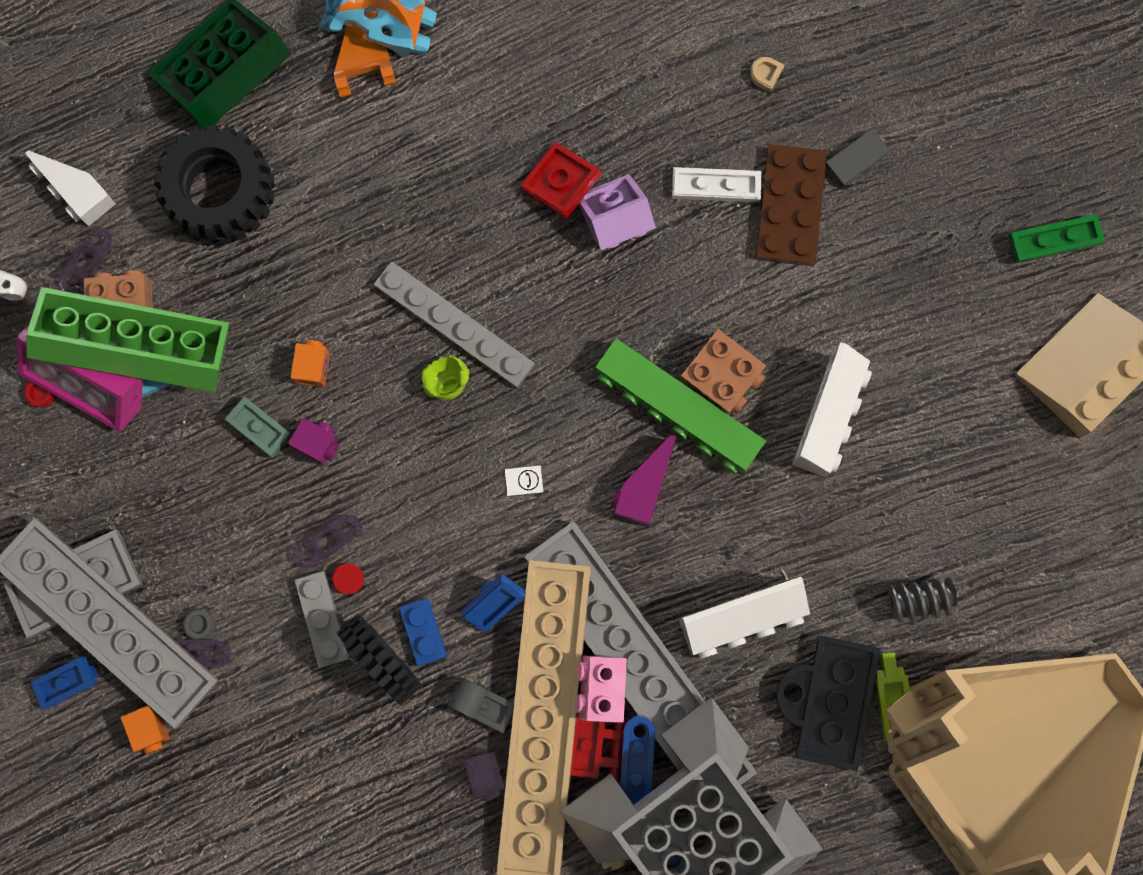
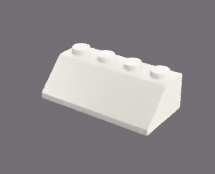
(832, 411)
(744, 617)

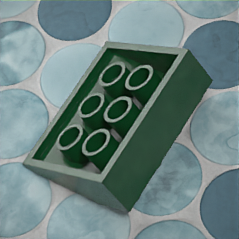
(219, 63)

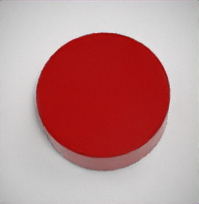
(38, 396)
(348, 579)

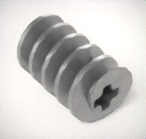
(922, 598)

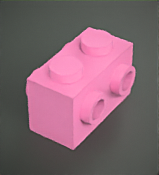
(601, 693)

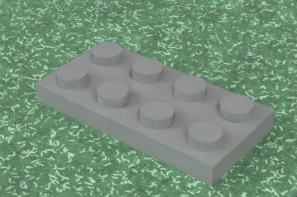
(106, 555)

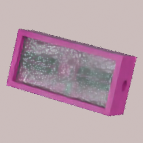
(100, 394)

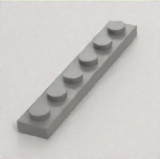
(454, 325)

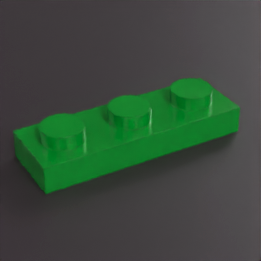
(1056, 238)

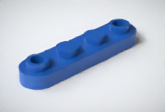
(637, 758)

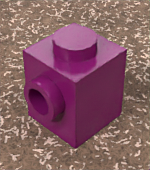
(315, 441)

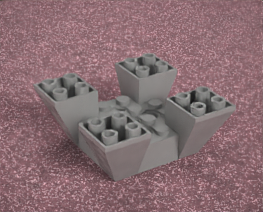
(709, 789)

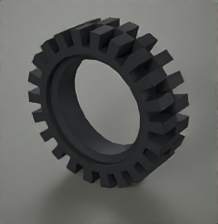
(379, 659)

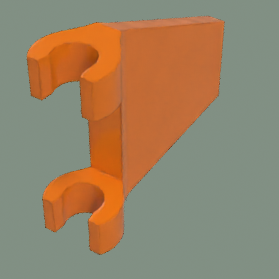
(361, 57)

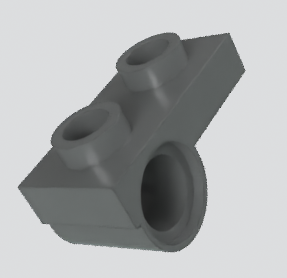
(482, 705)

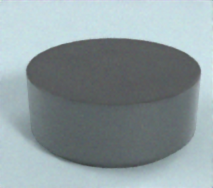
(199, 624)

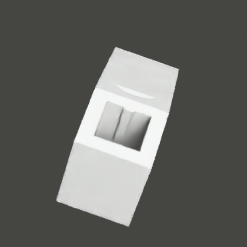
(78, 188)

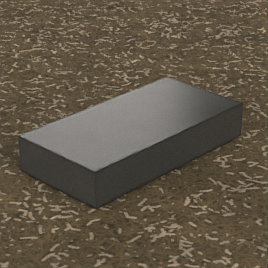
(857, 158)

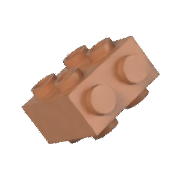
(127, 288)
(724, 373)

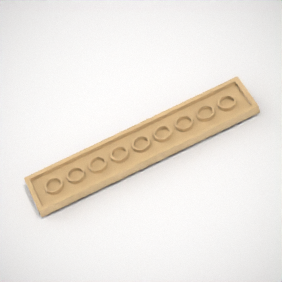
(543, 719)

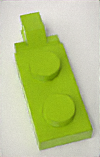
(890, 686)

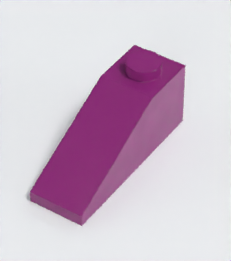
(642, 488)

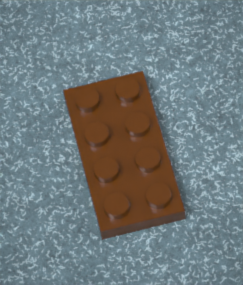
(791, 205)

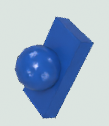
(493, 602)

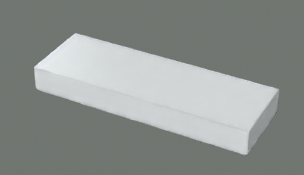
(716, 184)

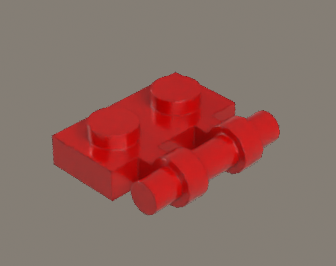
(588, 748)

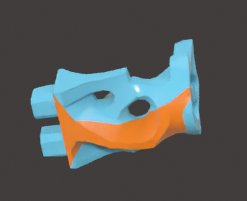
(399, 16)

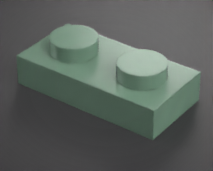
(258, 426)

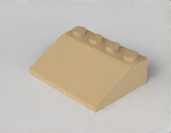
(1088, 365)

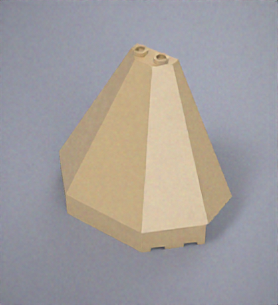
(1022, 763)

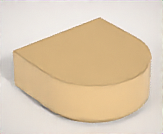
(766, 72)

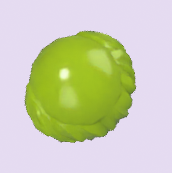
(445, 378)

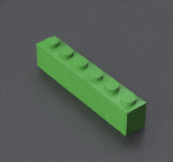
(678, 406)

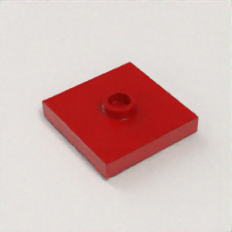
(560, 180)

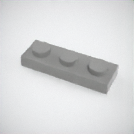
(321, 619)

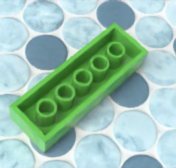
(126, 339)

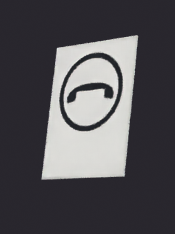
(523, 480)

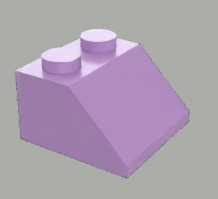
(616, 212)

